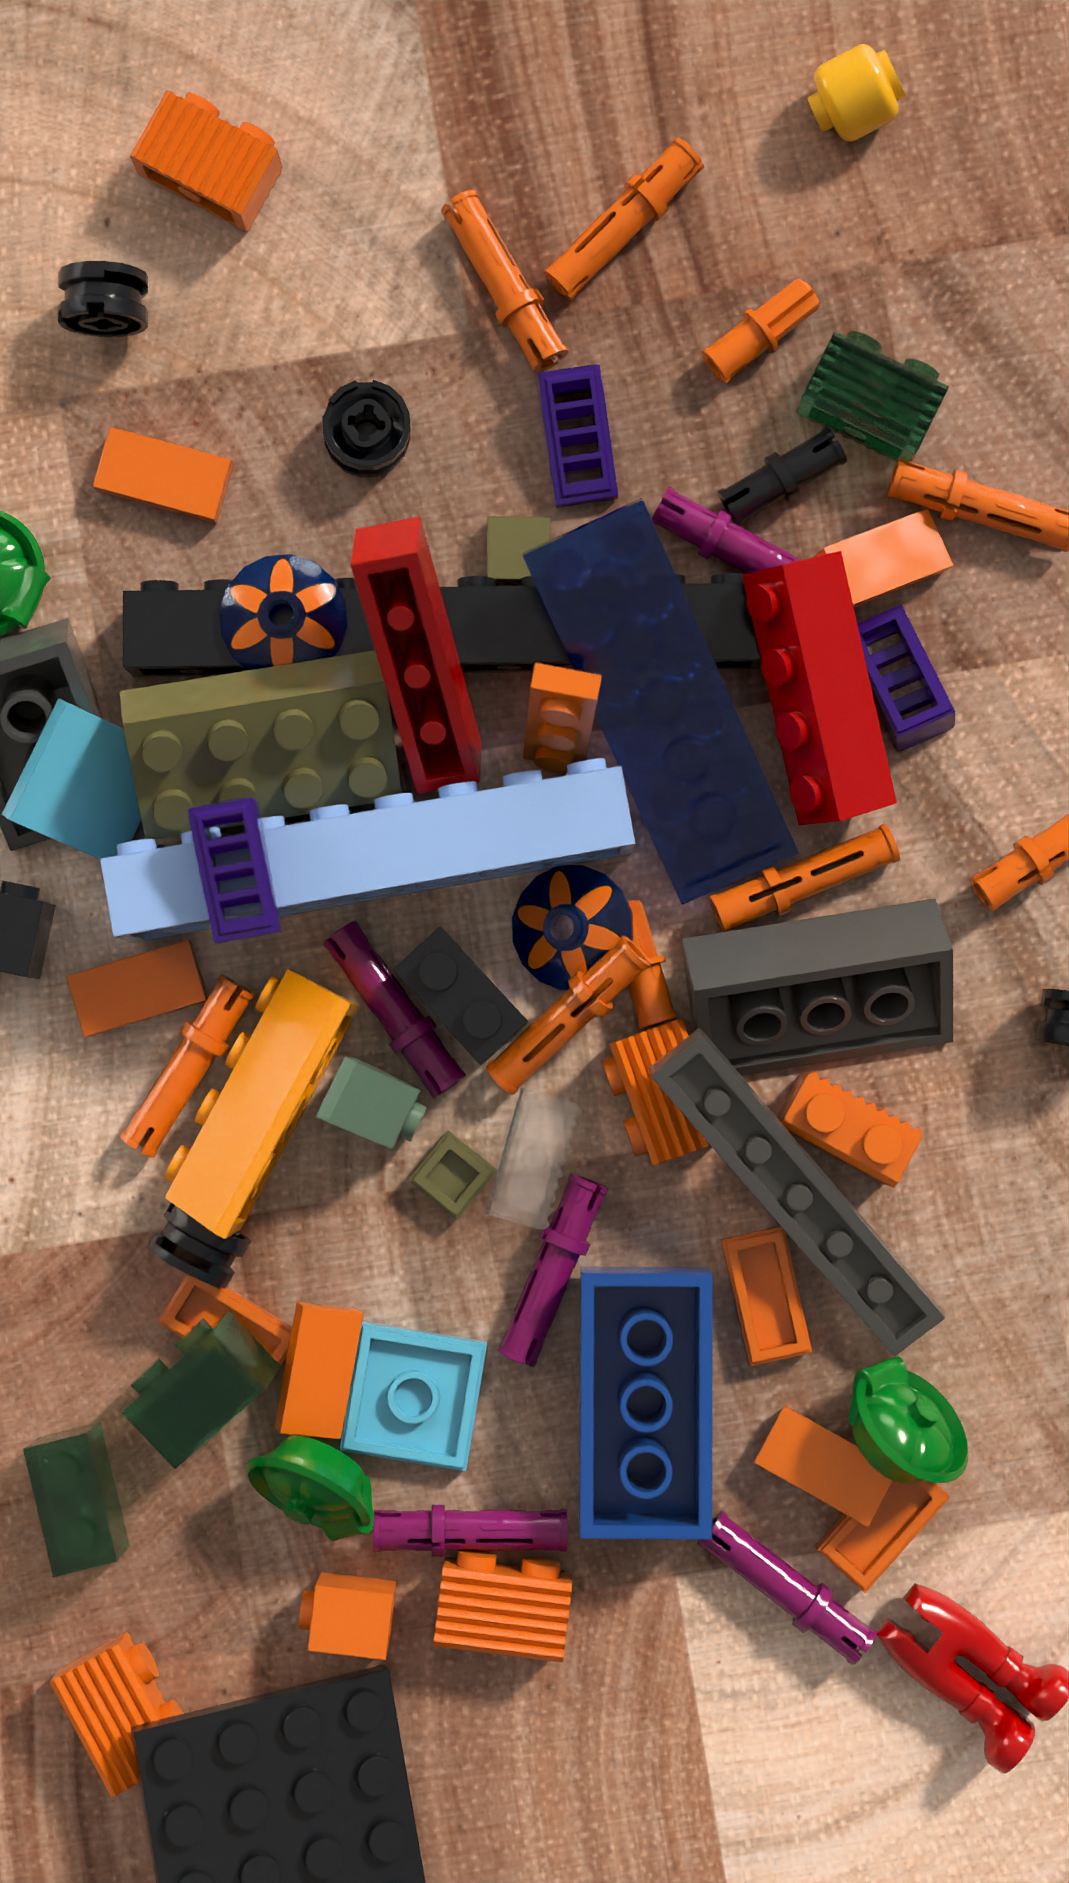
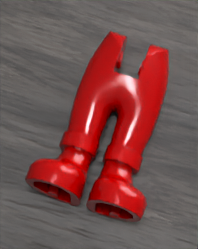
(1006, 1730)

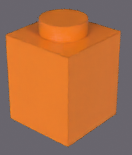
(349, 1615)

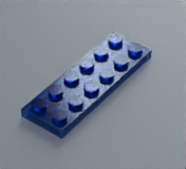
(661, 701)

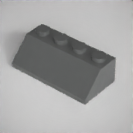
(824, 987)

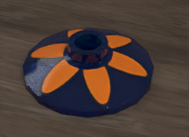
(316, 622)
(593, 905)

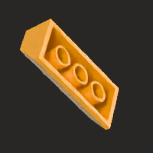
(260, 1102)

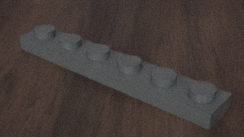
(796, 1191)

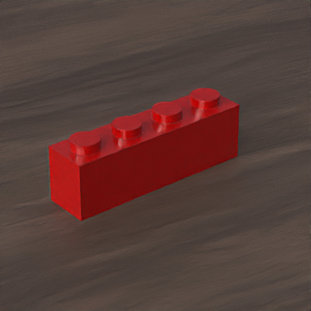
(417, 653)
(819, 689)

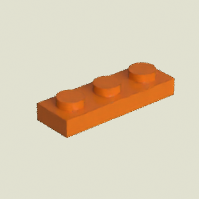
(560, 716)

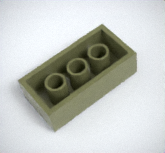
(274, 734)

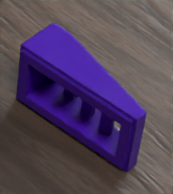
(566, 382)
(921, 726)
(225, 813)

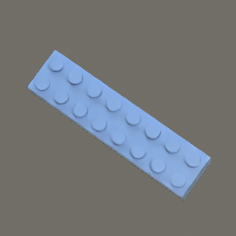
(383, 851)

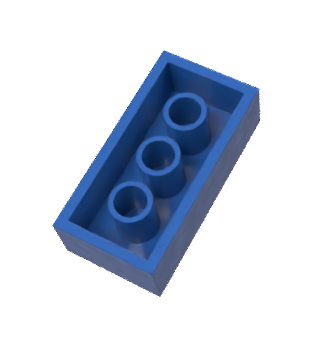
(645, 1403)

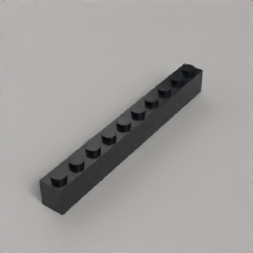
(492, 626)

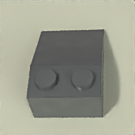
(33, 674)

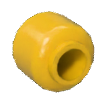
(856, 93)

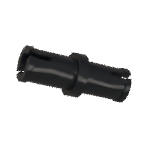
(782, 476)

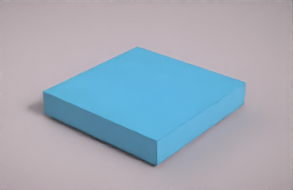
(78, 784)
(413, 1396)

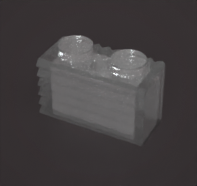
(533, 1159)

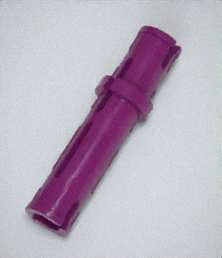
(717, 534)
(396, 1012)
(549, 1278)
(460, 1530)
(790, 1590)

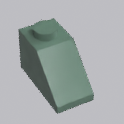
(372, 1103)

